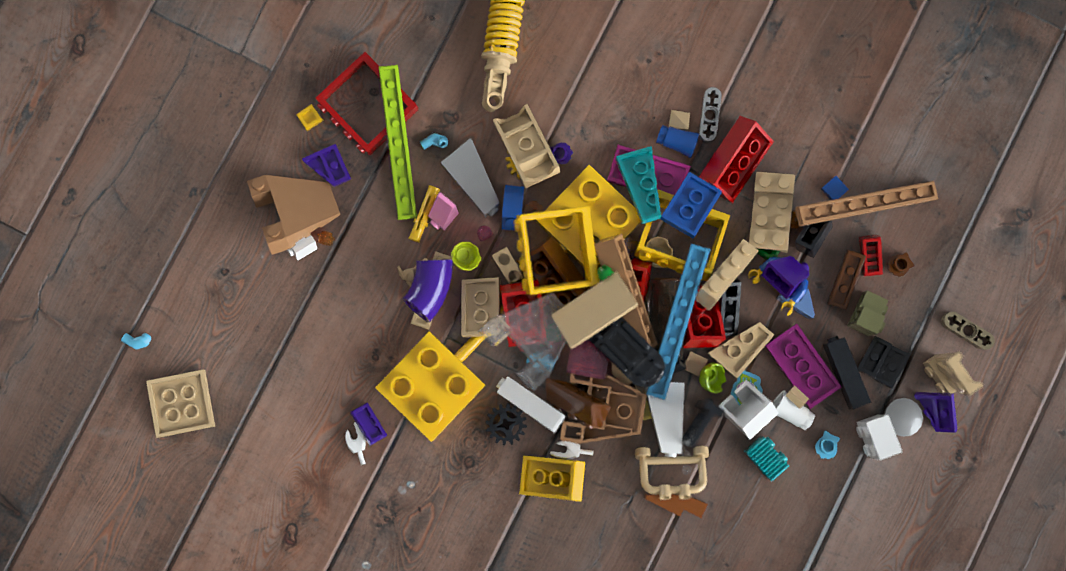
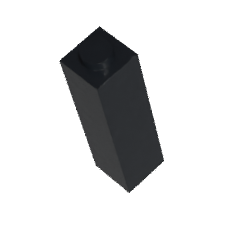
(846, 372)

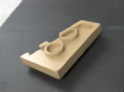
(741, 349)

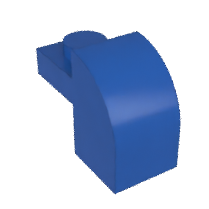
(512, 206)

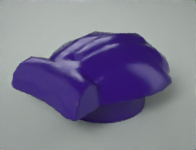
(561, 153)

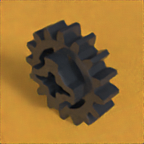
(503, 415)

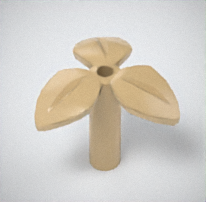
(408, 274)

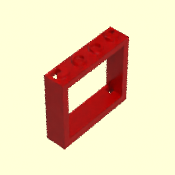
(369, 148)

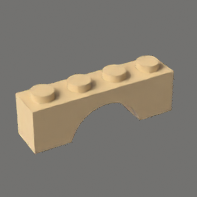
(726, 274)

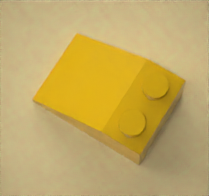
(552, 478)

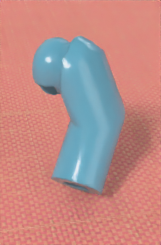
(436, 140)
(138, 342)

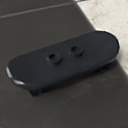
(630, 353)

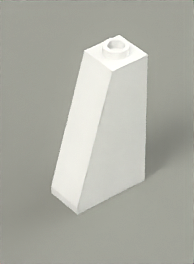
(530, 403)
(668, 419)

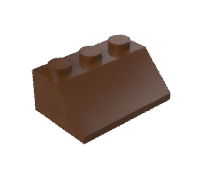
(576, 402)

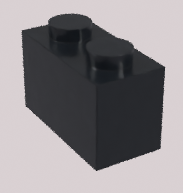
(813, 237)

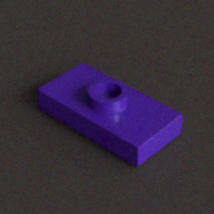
(368, 424)

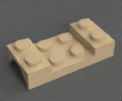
(527, 147)
(772, 211)
(950, 374)

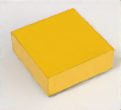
(309, 117)

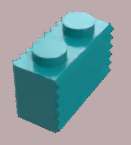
(767, 458)

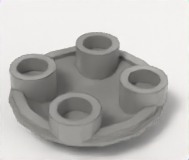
(905, 416)

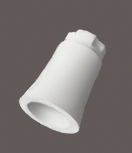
(790, 412)

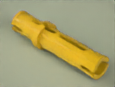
(422, 218)

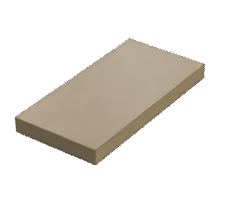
(594, 310)

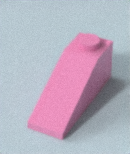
(442, 212)

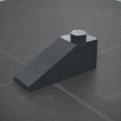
(730, 308)

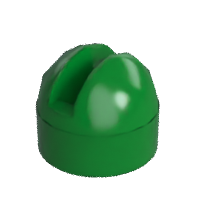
(604, 272)

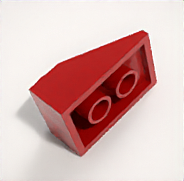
(514, 296)
(704, 327)

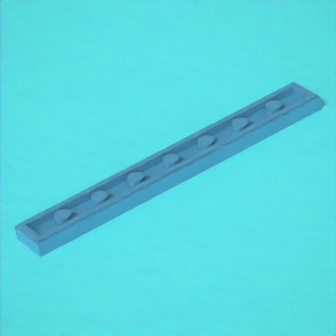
(680, 316)

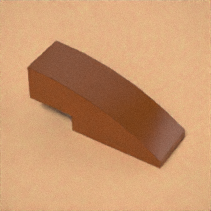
(677, 505)

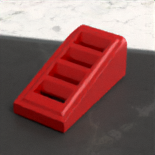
(878, 255)

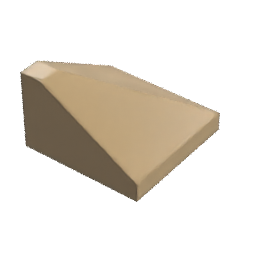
(679, 120)

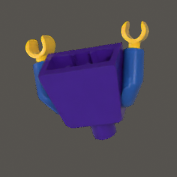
(786, 277)

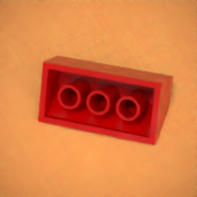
(737, 158)

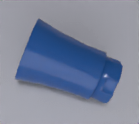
(678, 140)

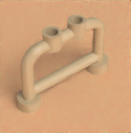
(684, 490)

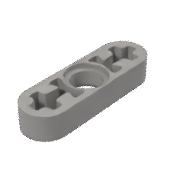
(706, 100)

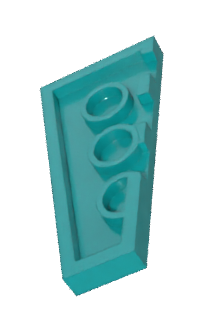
(640, 179)

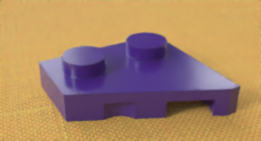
(329, 165)
(939, 409)

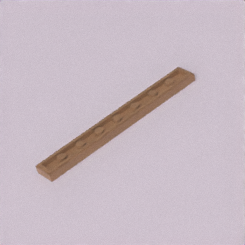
(866, 203)

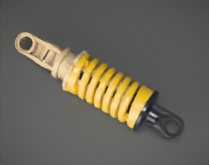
(500, 48)

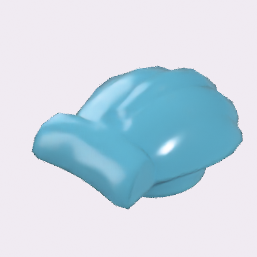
(827, 445)

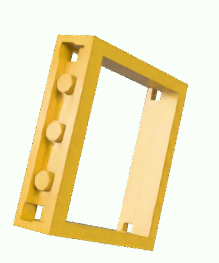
(714, 218)
(587, 244)

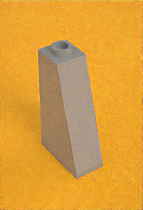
(469, 173)

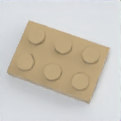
(479, 304)

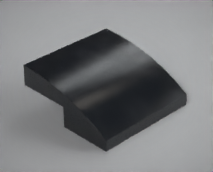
(883, 362)

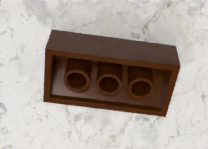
(553, 266)

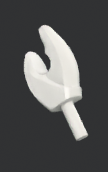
(356, 445)
(573, 451)

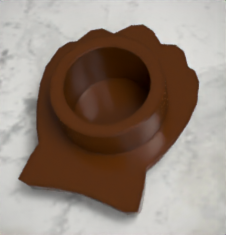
(900, 264)

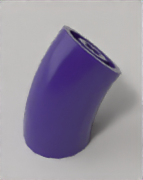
(429, 287)

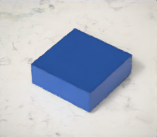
(834, 188)

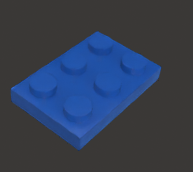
(691, 205)

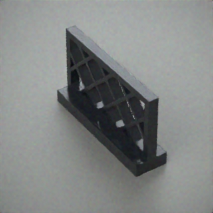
(701, 421)

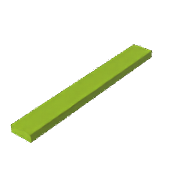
(397, 142)

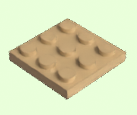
(180, 403)

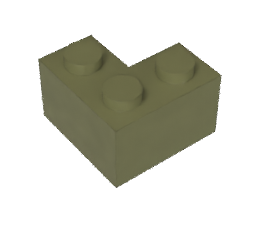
(869, 314)

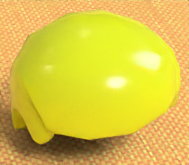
(466, 256)

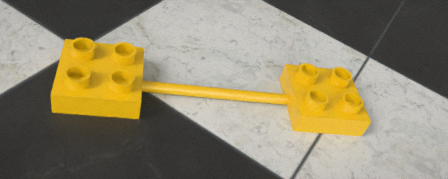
(431, 381)

